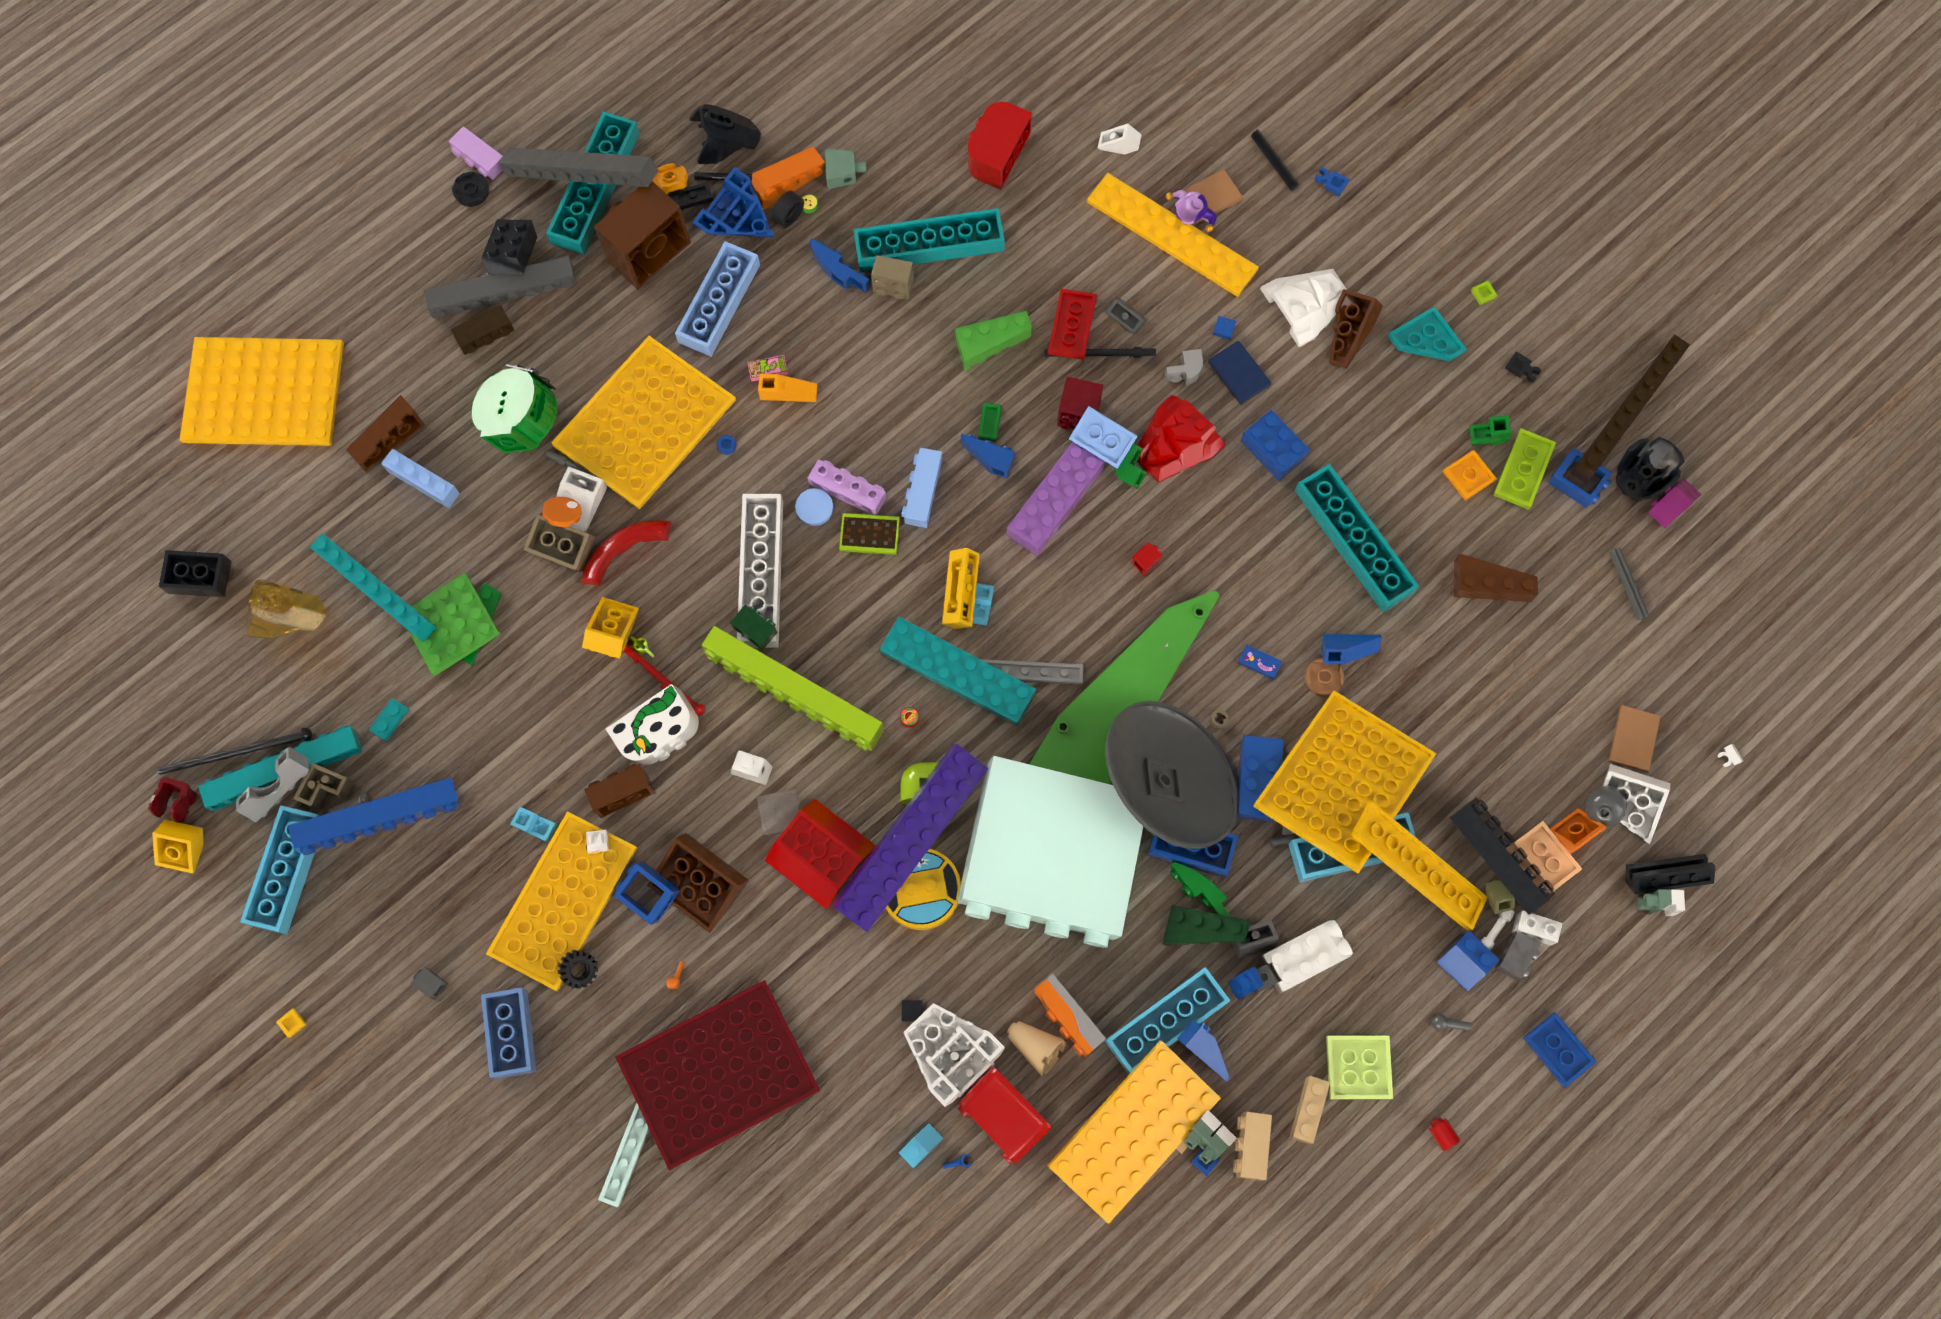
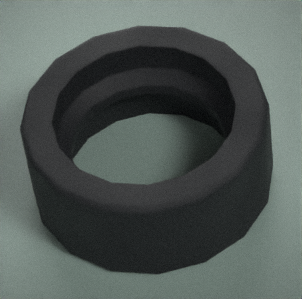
(787, 209)

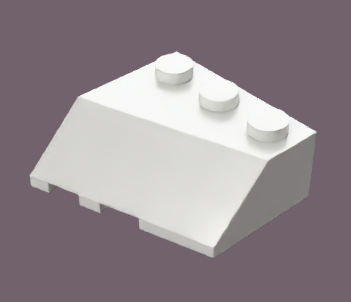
(1644, 799)

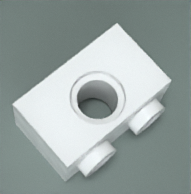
(1537, 927)

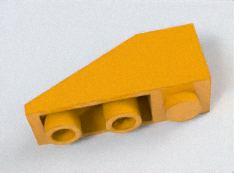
(784, 388)

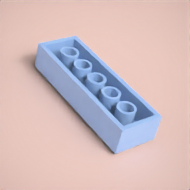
(717, 299)

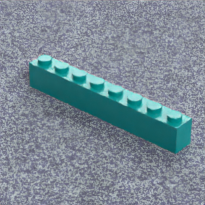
(373, 587)
(322, 752)

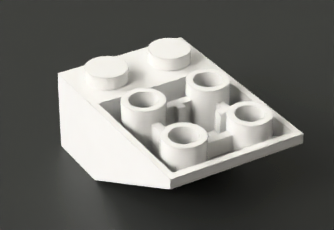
(586, 491)

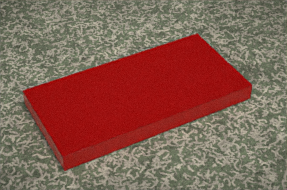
(1072, 324)

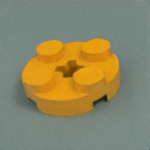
(677, 181)

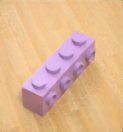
(847, 487)

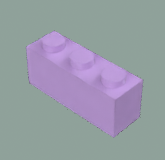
(476, 153)

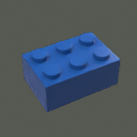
(1275, 445)

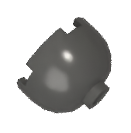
(1606, 806)

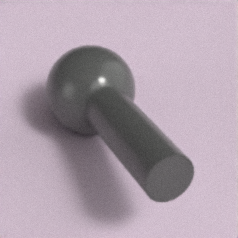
(1440, 1023)

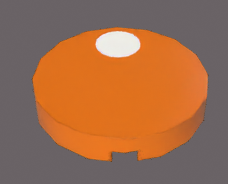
(561, 511)

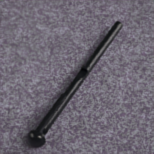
(305, 734)

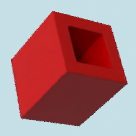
(1147, 558)

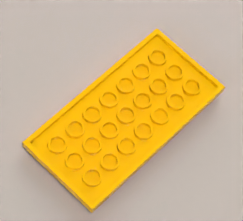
(560, 902)
(1133, 1132)

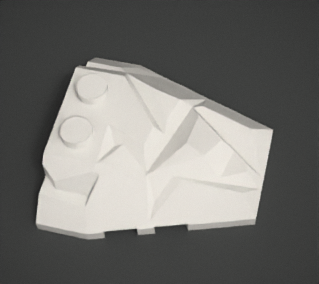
(1306, 301)
(951, 1052)

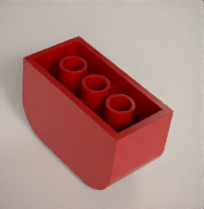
(998, 142)

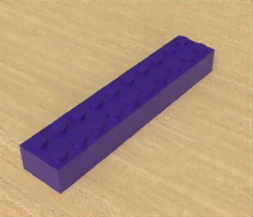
(910, 837)

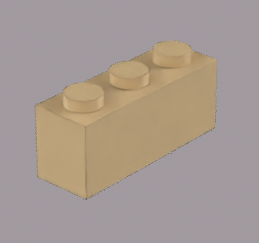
(1309, 1110)

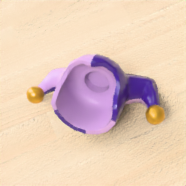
(1192, 208)

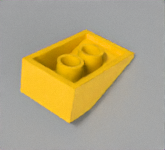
(610, 627)

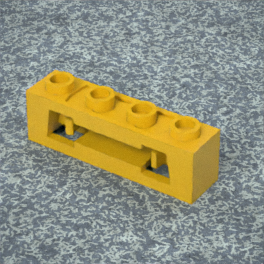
(960, 588)

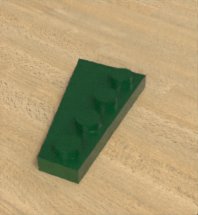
(1195, 926)

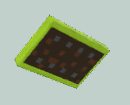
(869, 533)

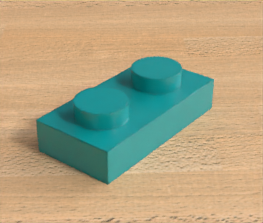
(389, 719)

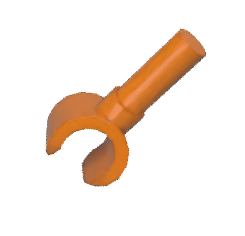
(674, 982)

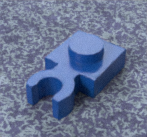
(1333, 182)

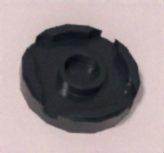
(470, 189)

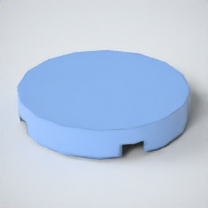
(814, 507)

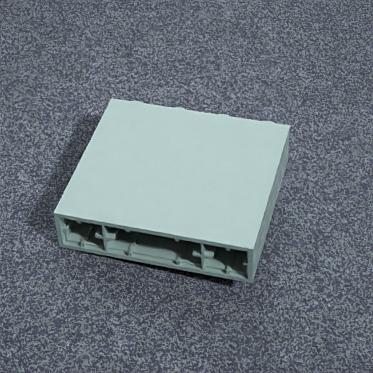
(1051, 853)

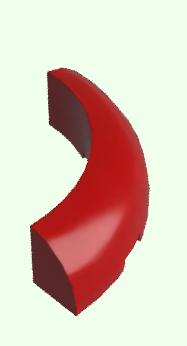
(619, 542)

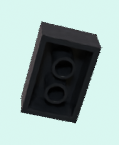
(509, 247)
(195, 573)

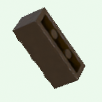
(482, 330)

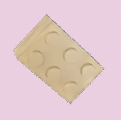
(1252, 1146)

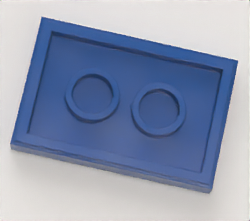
(1559, 1049)

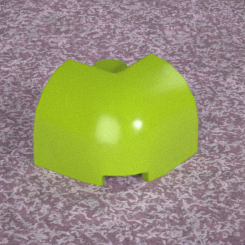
(913, 778)

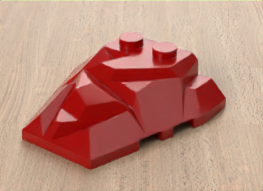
(1177, 439)

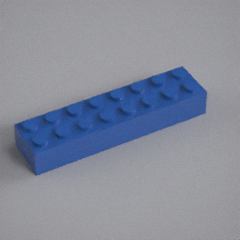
(373, 816)

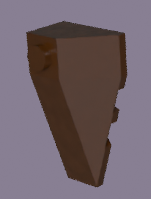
(1354, 320)

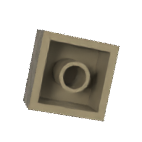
(892, 277)

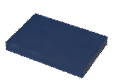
(1239, 372)

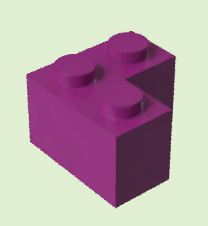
(1676, 501)

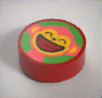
(909, 717)

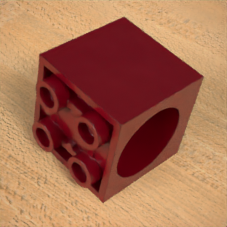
(1075, 400)

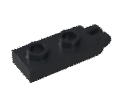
(692, 195)

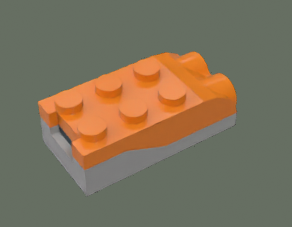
(1069, 1016)

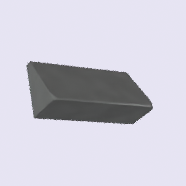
(1126, 315)

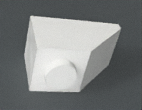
(1120, 140)

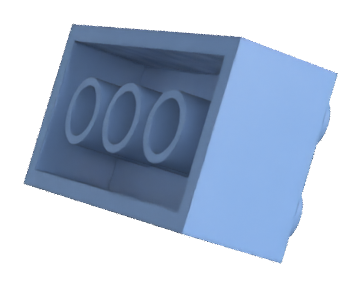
(508, 1033)

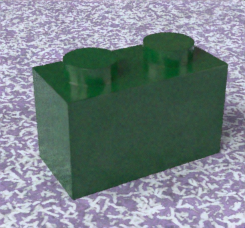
(754, 627)

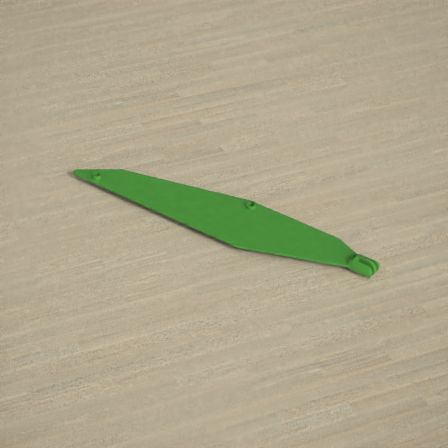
(1132, 678)

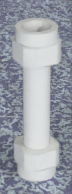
(1503, 918)

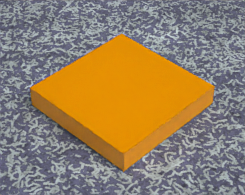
(1469, 475)

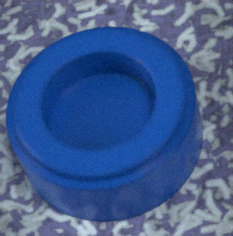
(726, 444)

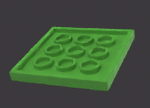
(460, 622)

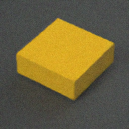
(291, 1023)

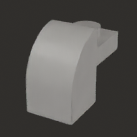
(1189, 370)

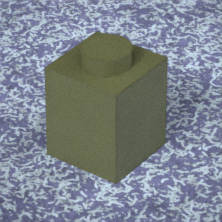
(1499, 897)

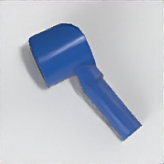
(957, 1163)

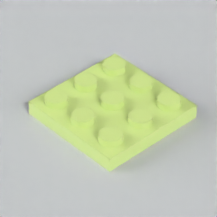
(1359, 1067)

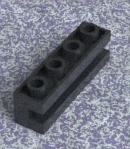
(1670, 874)

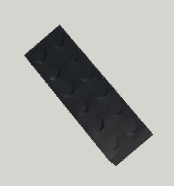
(1503, 855)

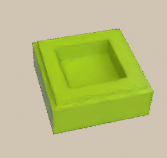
(1484, 292)

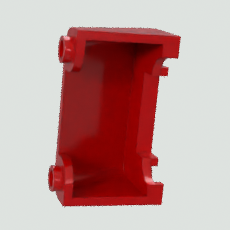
(1004, 1115)

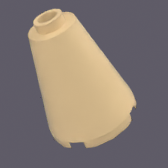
(1036, 1046)

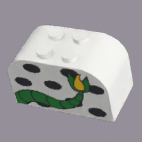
(655, 727)

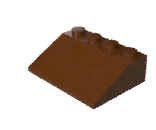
(704, 881)

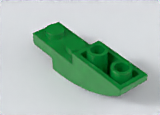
(1197, 884)

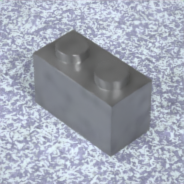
(1259, 938)
(1518, 956)

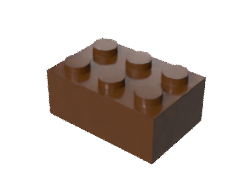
(619, 790)

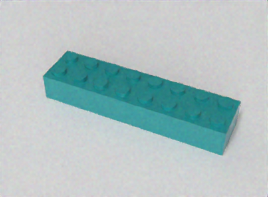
(585, 201)
(931, 238)
(1356, 538)
(958, 671)

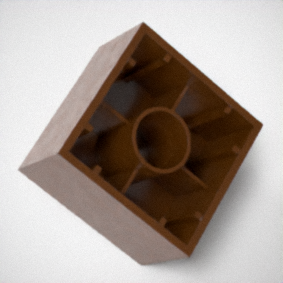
(642, 234)

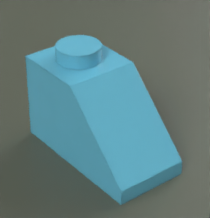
(921, 1145)

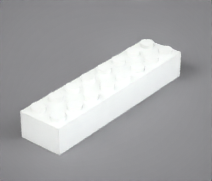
(761, 558)

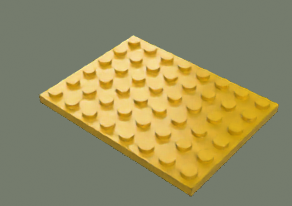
(262, 391)
(644, 422)
(1338, 769)

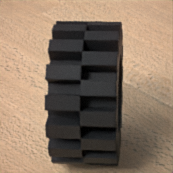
(586, 977)

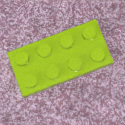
(1524, 469)

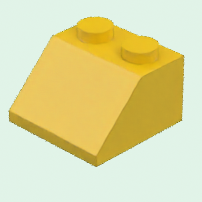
(177, 845)

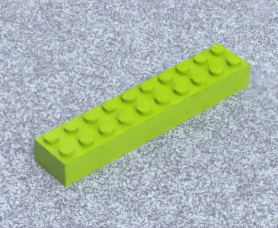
(793, 689)

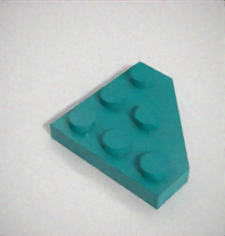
(1428, 337)

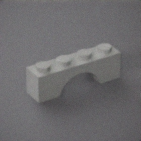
(257, 801)

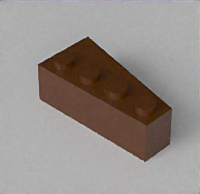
(385, 433)
(1491, 581)

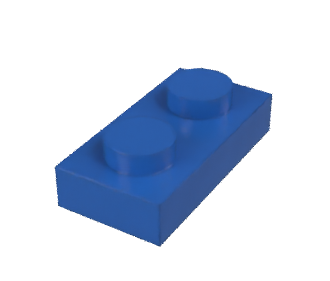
(1246, 983)

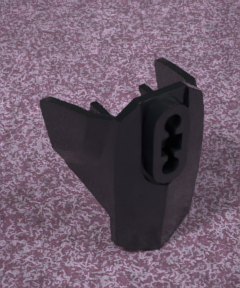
(725, 133)
(1649, 468)

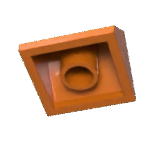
(1576, 830)

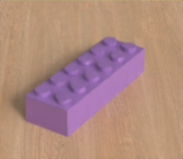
(1055, 498)

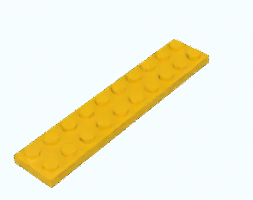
(1171, 235)

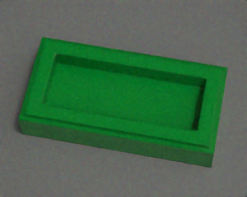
(989, 422)

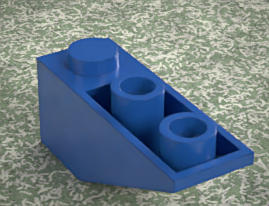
(994, 458)
(1348, 647)

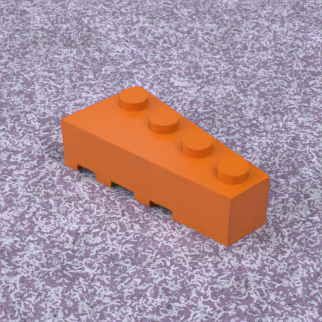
(786, 176)

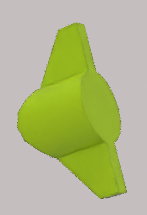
(641, 646)

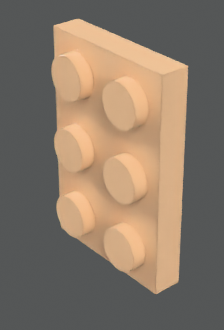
(1548, 855)

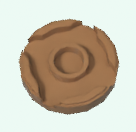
(1324, 678)

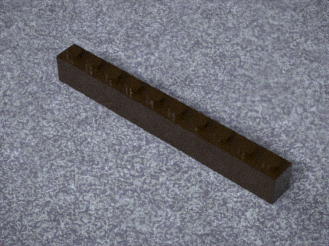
(1630, 409)

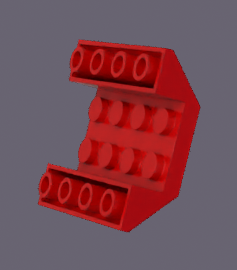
(819, 852)

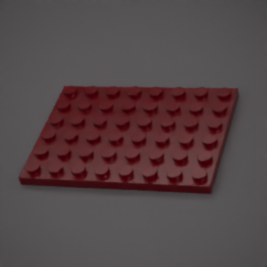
(717, 1074)

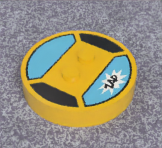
(927, 894)

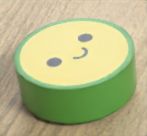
(810, 203)

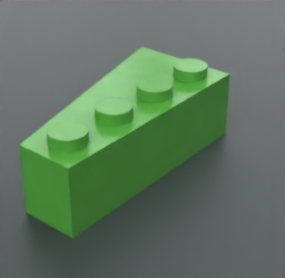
(990, 337)

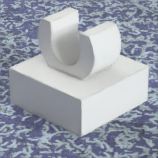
(1732, 754)
(597, 841)

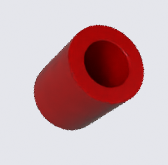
(1444, 1133)

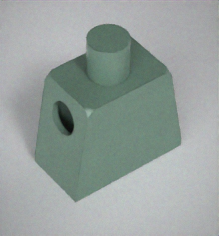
(842, 168)

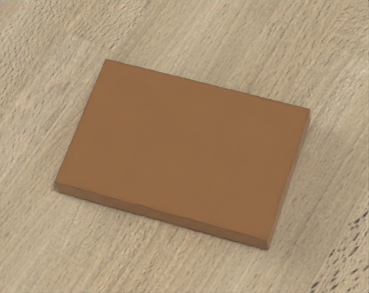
(1218, 191)
(1634, 738)

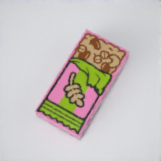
(771, 365)

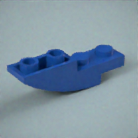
(832, 264)

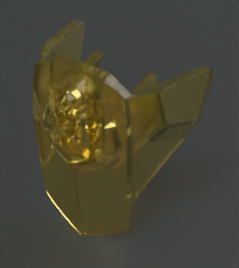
(282, 610)

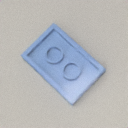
(1103, 437)

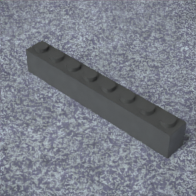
(499, 287)

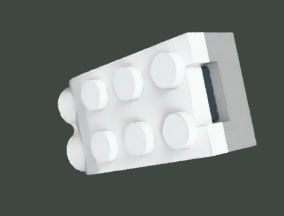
(1307, 955)

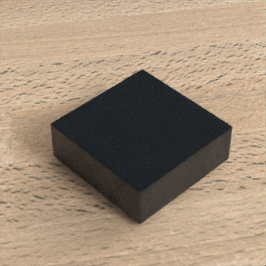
(911, 1010)

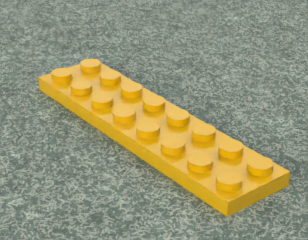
(1419, 866)

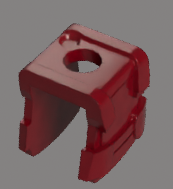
(180, 807)

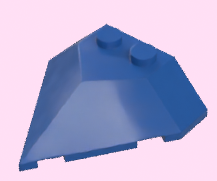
(735, 210)

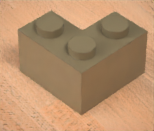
(319, 783)

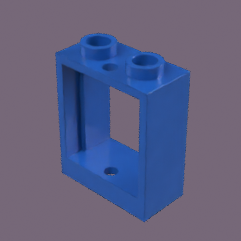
(1572, 490)
(662, 904)

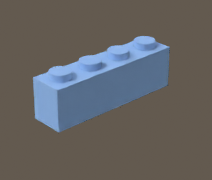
(420, 478)
(923, 487)

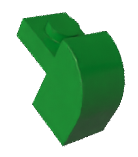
(1494, 432)
(1128, 471)

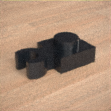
(1521, 365)

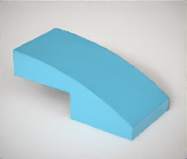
(982, 603)
(534, 824)

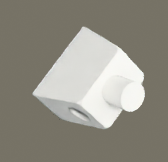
(750, 767)

